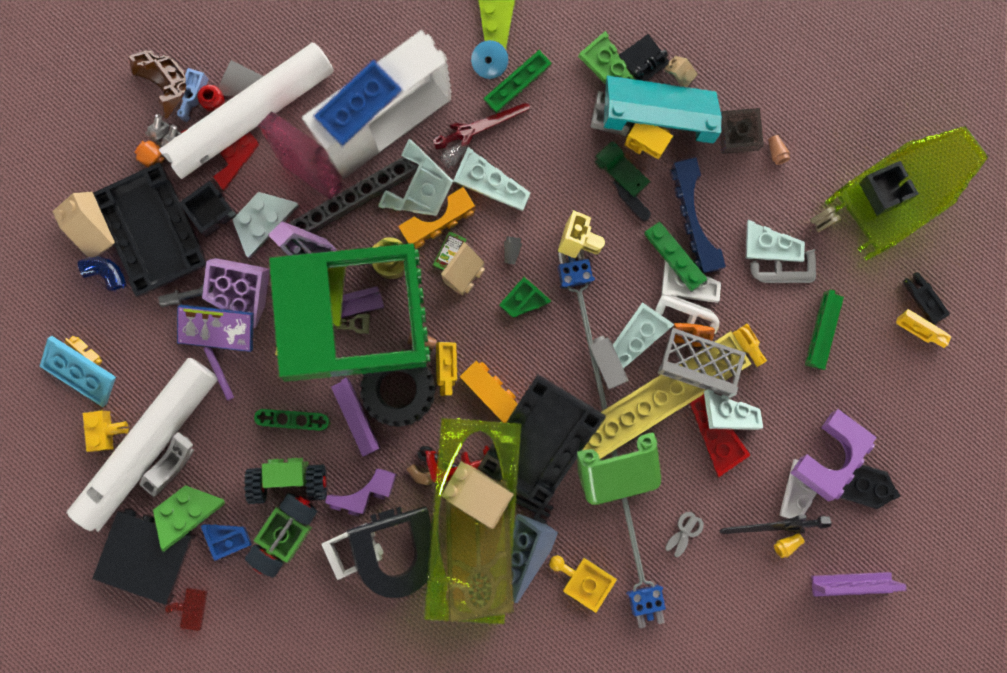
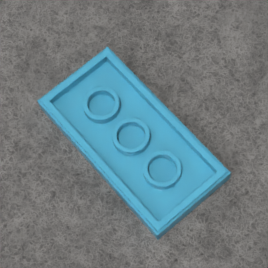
(77, 371)

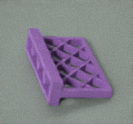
(855, 584)

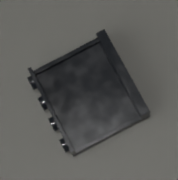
(135, 559)

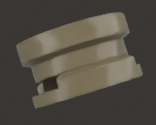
(823, 217)

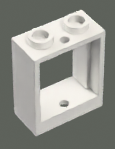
(334, 558)

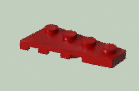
(722, 444)

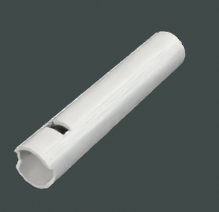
(247, 110)
(142, 445)

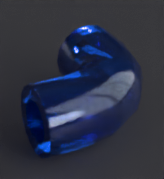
(105, 268)

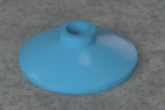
(498, 55)

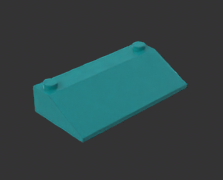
(662, 106)

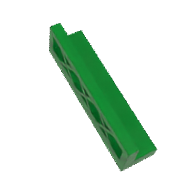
(824, 330)

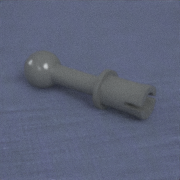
(177, 297)

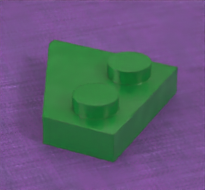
(523, 299)

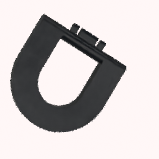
(365, 557)

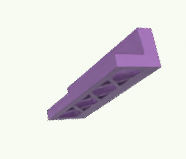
(361, 302)
(355, 417)

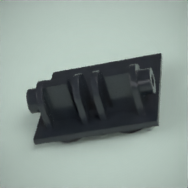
(644, 58)

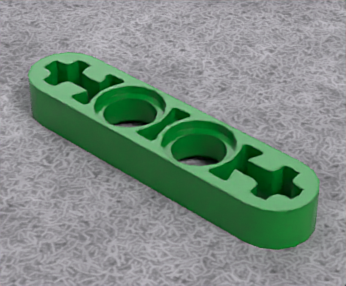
(292, 419)

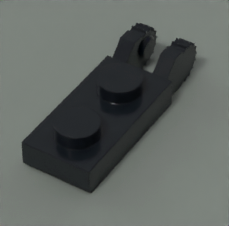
(926, 299)

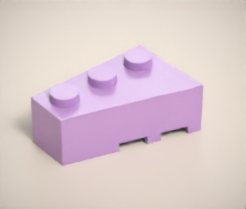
(298, 241)

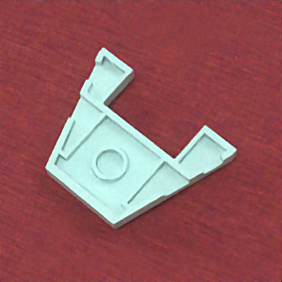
(426, 188)

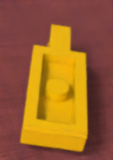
(923, 329)
(446, 366)

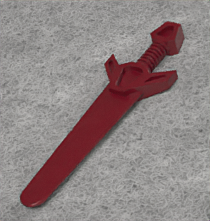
(467, 131)

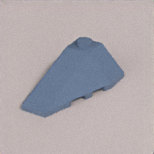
(530, 548)

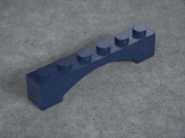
(707, 256)

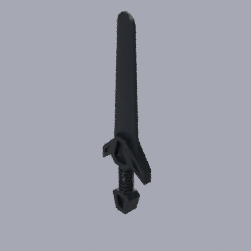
(793, 525)

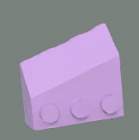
(236, 286)

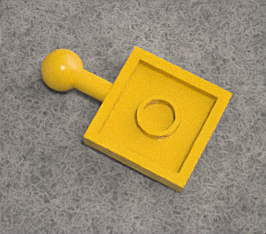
(587, 583)

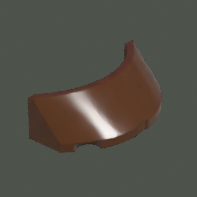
(162, 72)

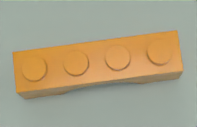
(418, 231)

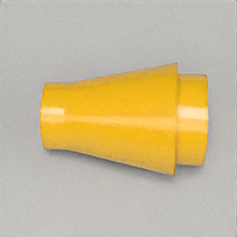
(786, 546)

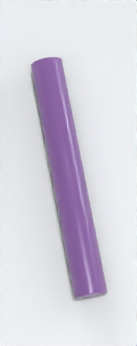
(218, 372)

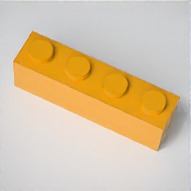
(490, 390)

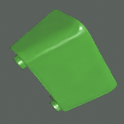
(620, 475)

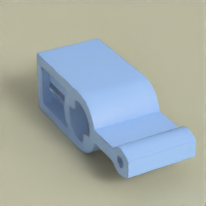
(194, 81)

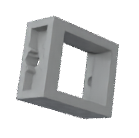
(608, 362)

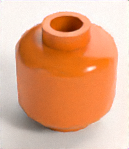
(148, 153)

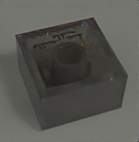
(741, 131)

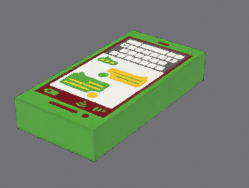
(448, 250)

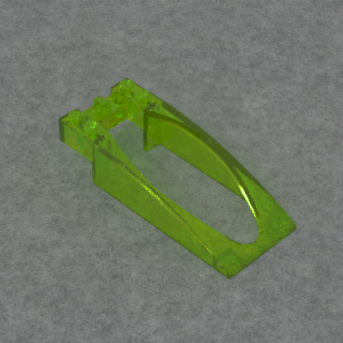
(452, 435)

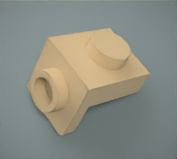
(681, 70)

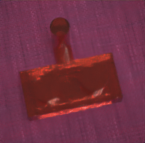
(191, 609)

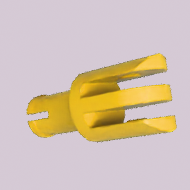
(749, 344)

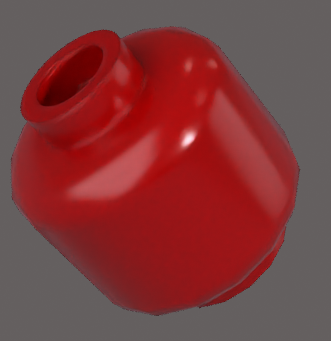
(210, 97)

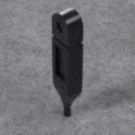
(633, 203)

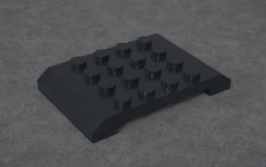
(150, 229)
(552, 433)

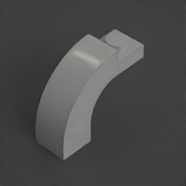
(168, 466)

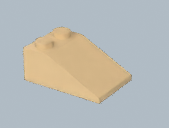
(84, 223)
(463, 270)
(477, 495)

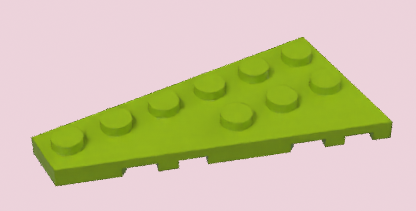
(496, 19)

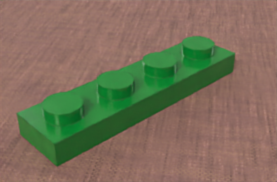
(517, 81)
(675, 256)

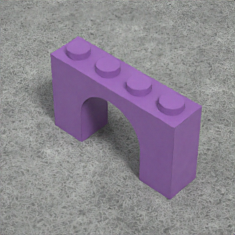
(856, 443)

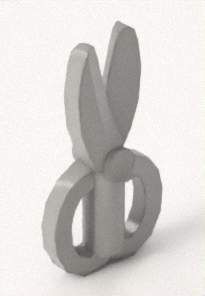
(681, 537)

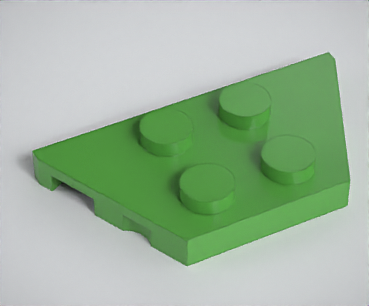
(183, 513)

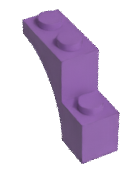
(380, 485)

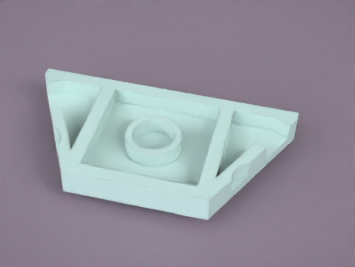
(259, 218)

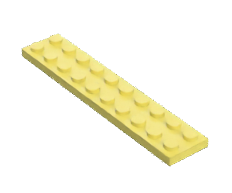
(656, 401)

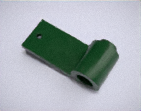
(624, 172)

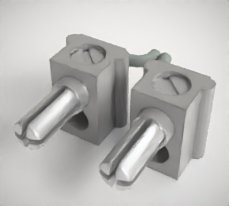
(160, 129)

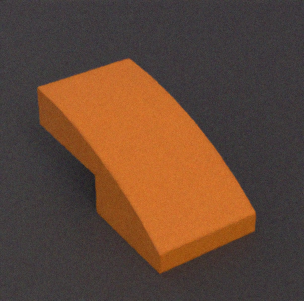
(694, 329)

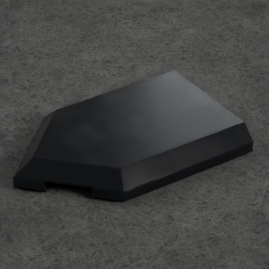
(870, 488)

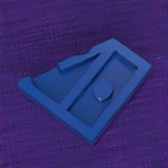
(225, 539)

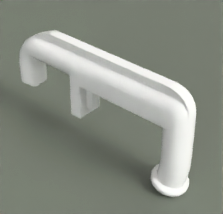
(689, 308)

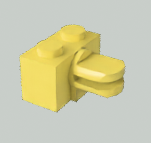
(578, 236)

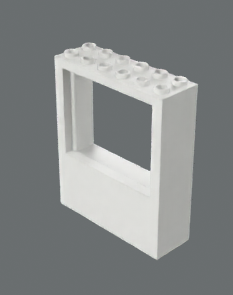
(425, 87)

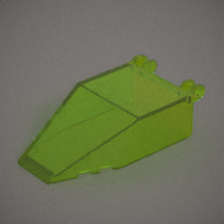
(938, 169)

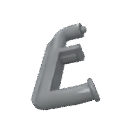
(787, 277)

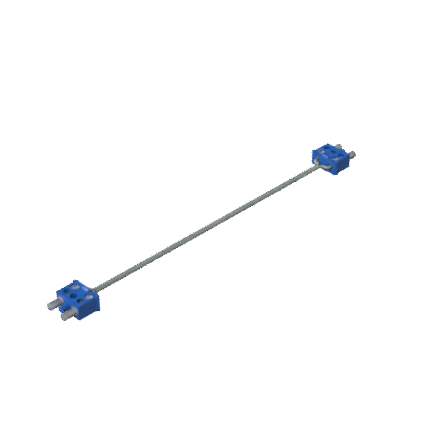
(653, 592)

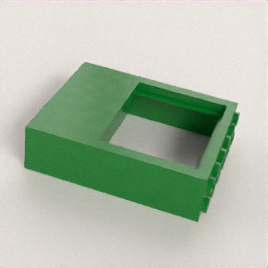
(306, 320)

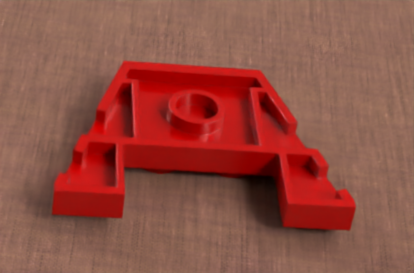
(235, 156)

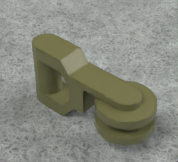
(365, 324)

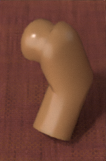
(419, 478)

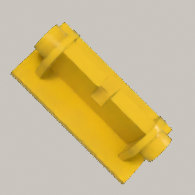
(79, 346)

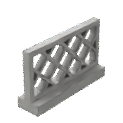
(698, 379)

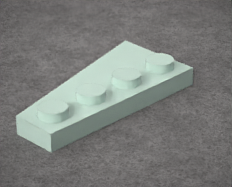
(487, 180)
(640, 333)

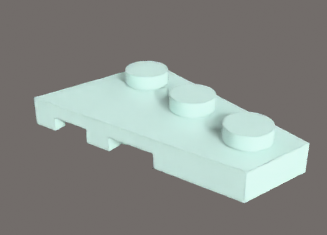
(771, 245)
(729, 414)

